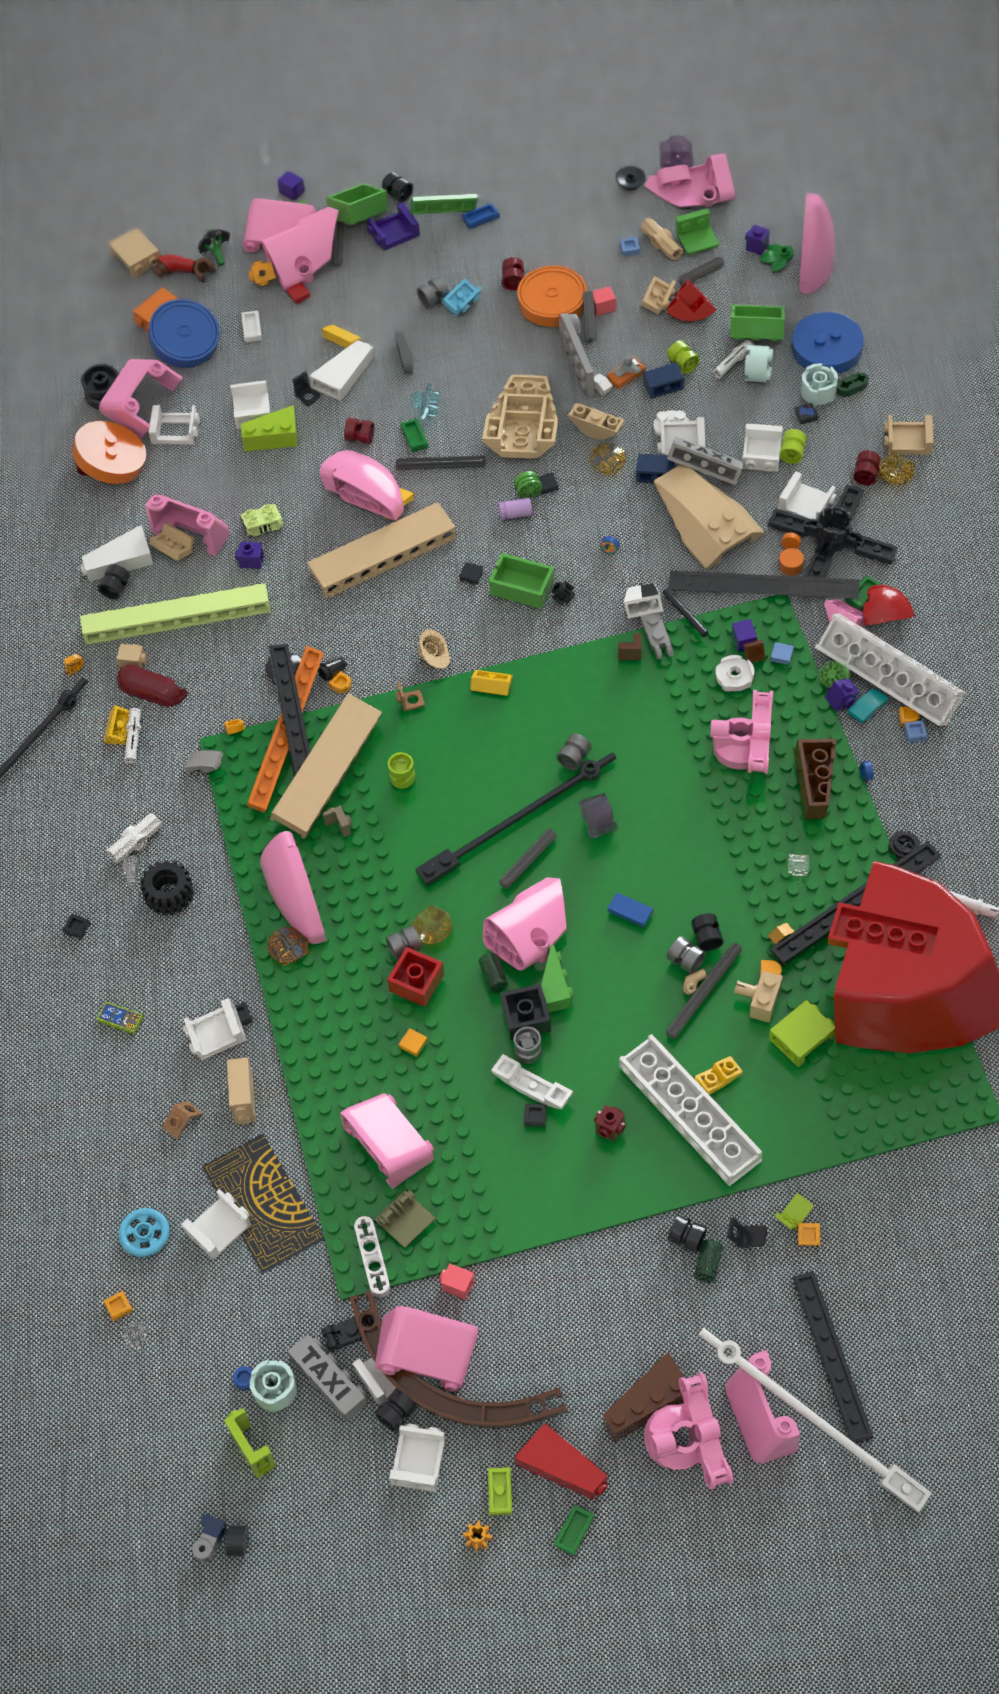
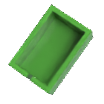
(358, 203)
(757, 322)
(521, 580)

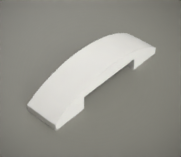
(530, 1084)

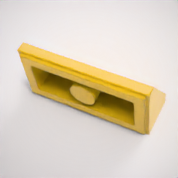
(339, 336)
(491, 682)
(116, 726)

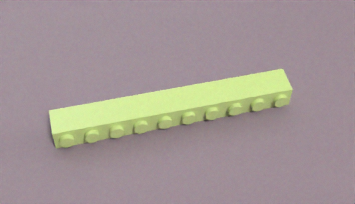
(175, 614)

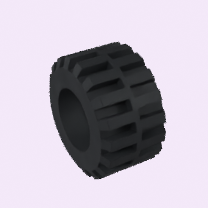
(164, 874)

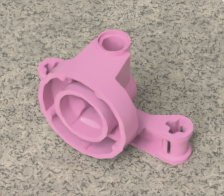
(752, 748)
(703, 1434)

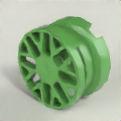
(526, 484)
(833, 673)

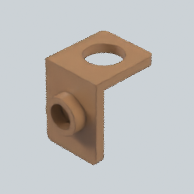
(403, 698)
(179, 1118)

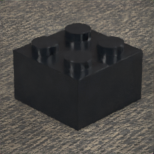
(525, 1009)

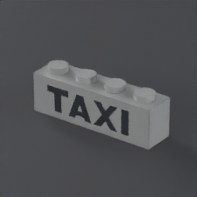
(705, 460)
(327, 1377)

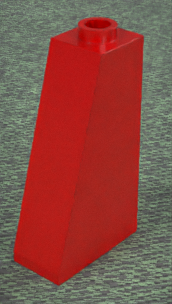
(561, 1463)

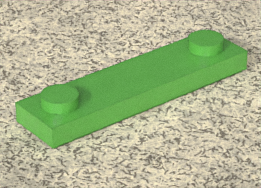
(443, 204)

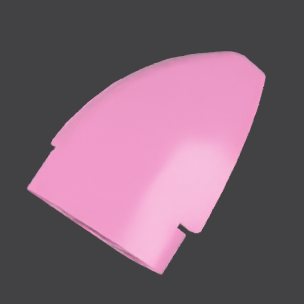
(817, 245)
(363, 483)
(291, 887)

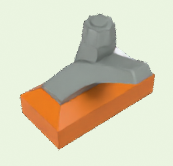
(626, 372)

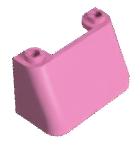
(270, 218)
(167, 510)
(388, 1138)
(426, 1346)
(763, 1435)

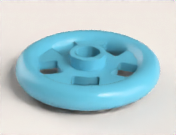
(155, 1244)

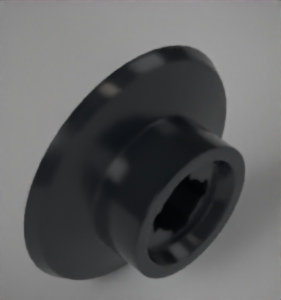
(630, 177)

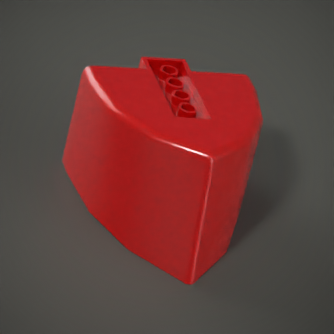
(912, 967)

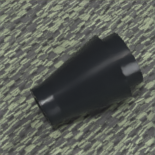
(330, 669)

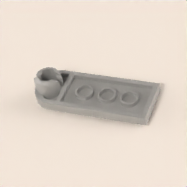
(569, 329)

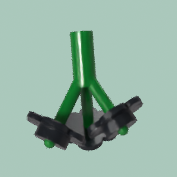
(219, 235)

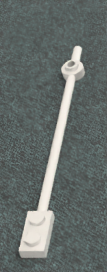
(893, 1479)

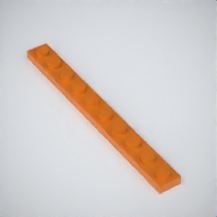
(278, 745)

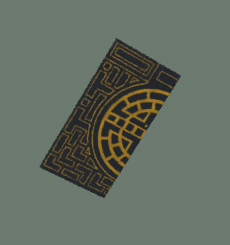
(277, 1213)

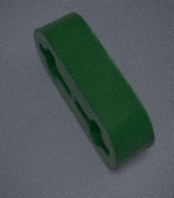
(852, 384)

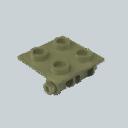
(405, 1218)

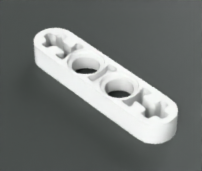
(373, 1256)

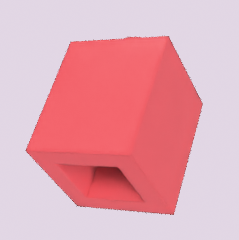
(604, 301)
(457, 1281)

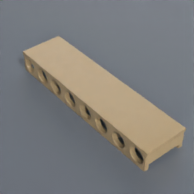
(382, 547)
(326, 765)

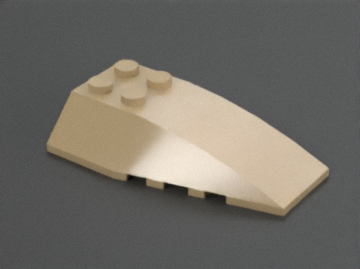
(522, 419)
(705, 515)

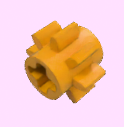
(475, 1542)

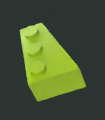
(271, 431)

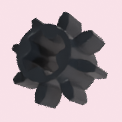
(563, 592)

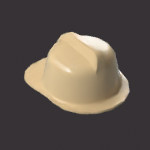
(433, 649)

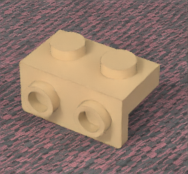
(657, 295)
(173, 542)

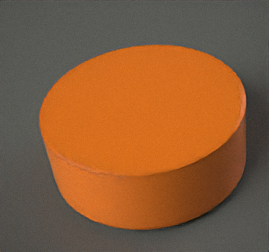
(791, 540)

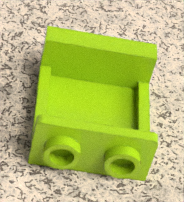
(801, 1032)
(258, 1461)

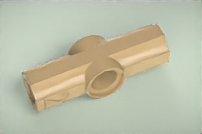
(661, 239)

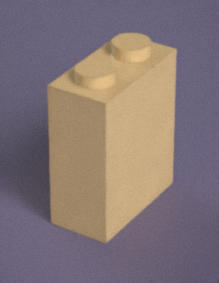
(241, 1090)

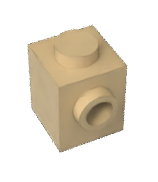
(131, 655)

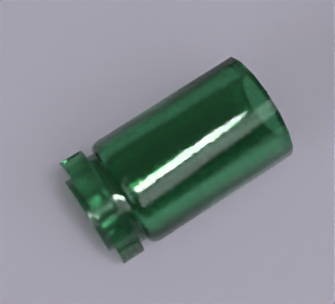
(493, 973)
(708, 1261)

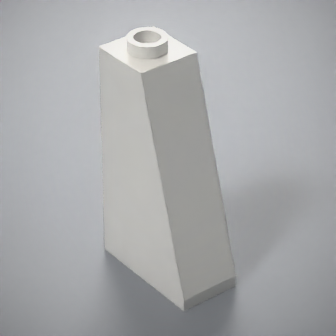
(342, 371)
(127, 551)

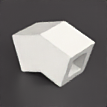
(602, 384)

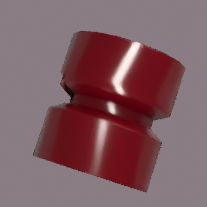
(512, 273)
(357, 430)
(866, 467)

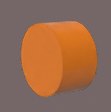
(791, 562)

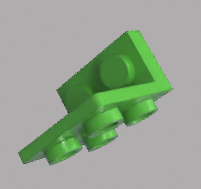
(695, 232)

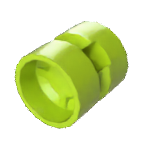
(684, 356)
(793, 446)
(401, 770)

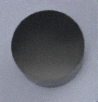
(237, 1540)

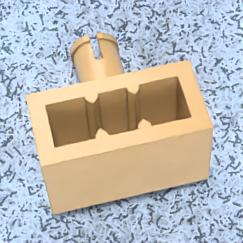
(763, 995)

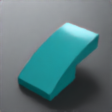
(867, 705)

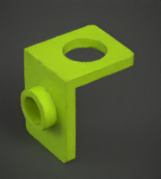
(795, 1211)

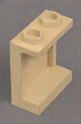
(135, 252)
(909, 437)

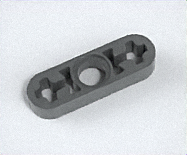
(403, 352)

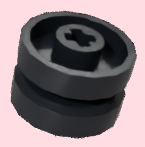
(97, 382)

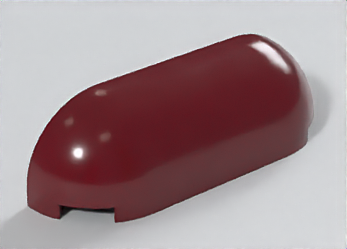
(149, 686)

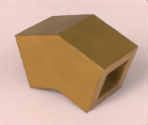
(780, 933)

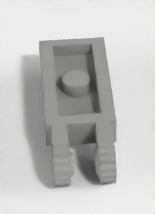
(656, 634)

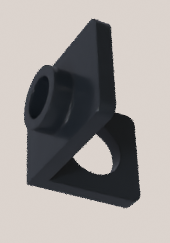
(302, 387)
(747, 1235)

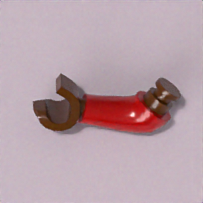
(173, 262)

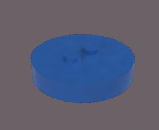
(183, 333)
(827, 340)

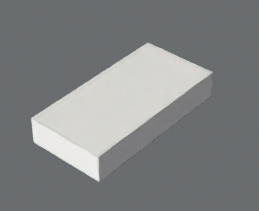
(251, 326)

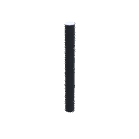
(685, 612)

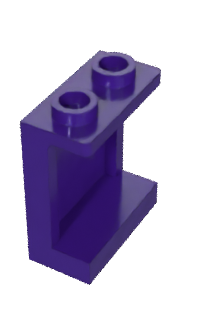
(394, 228)

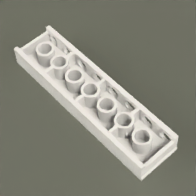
(890, 670)
(691, 1110)

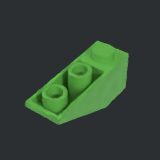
(554, 984)

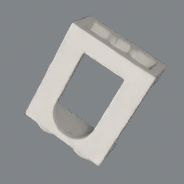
(159, 418)

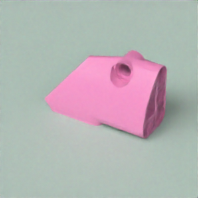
(689, 185)
(302, 249)
(527, 926)

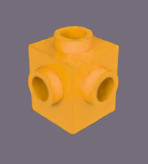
(266, 268)

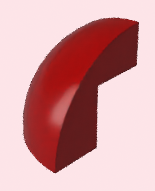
(690, 304)
(886, 605)

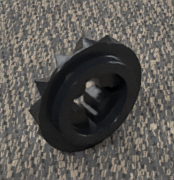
(900, 838)

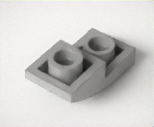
(203, 760)

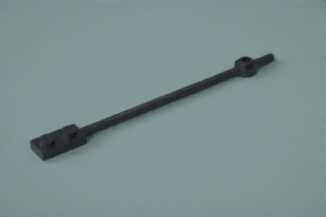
(65, 702)
(448, 861)

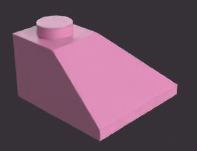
(838, 606)

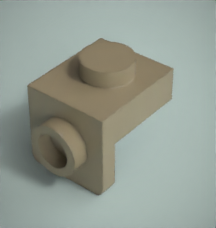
(337, 815)

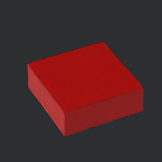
(298, 293)

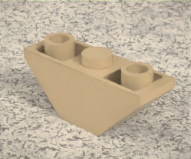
(594, 422)

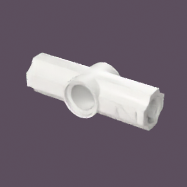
(134, 838)

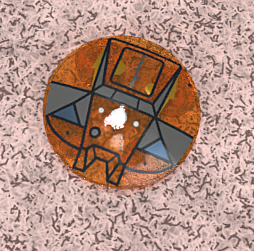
(287, 945)

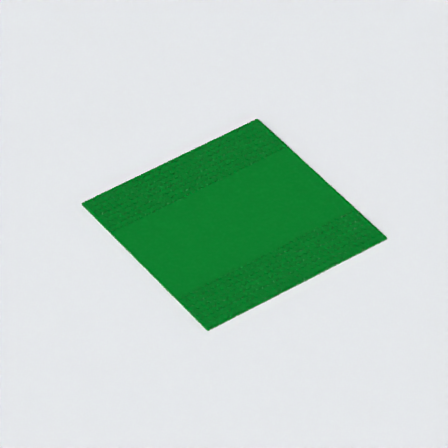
(684, 844)

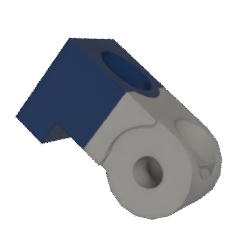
(210, 1539)

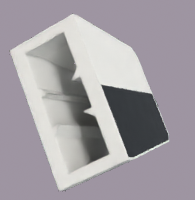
(642, 600)

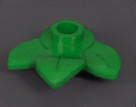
(777, 256)

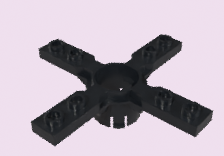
(827, 540)

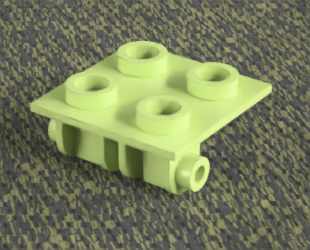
(266, 515)

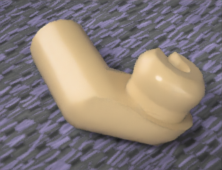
(692, 980)

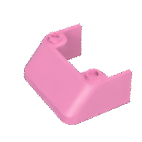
(119, 404)

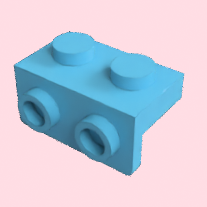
(461, 296)

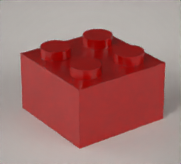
(415, 976)

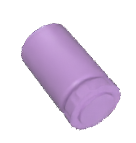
(515, 509)

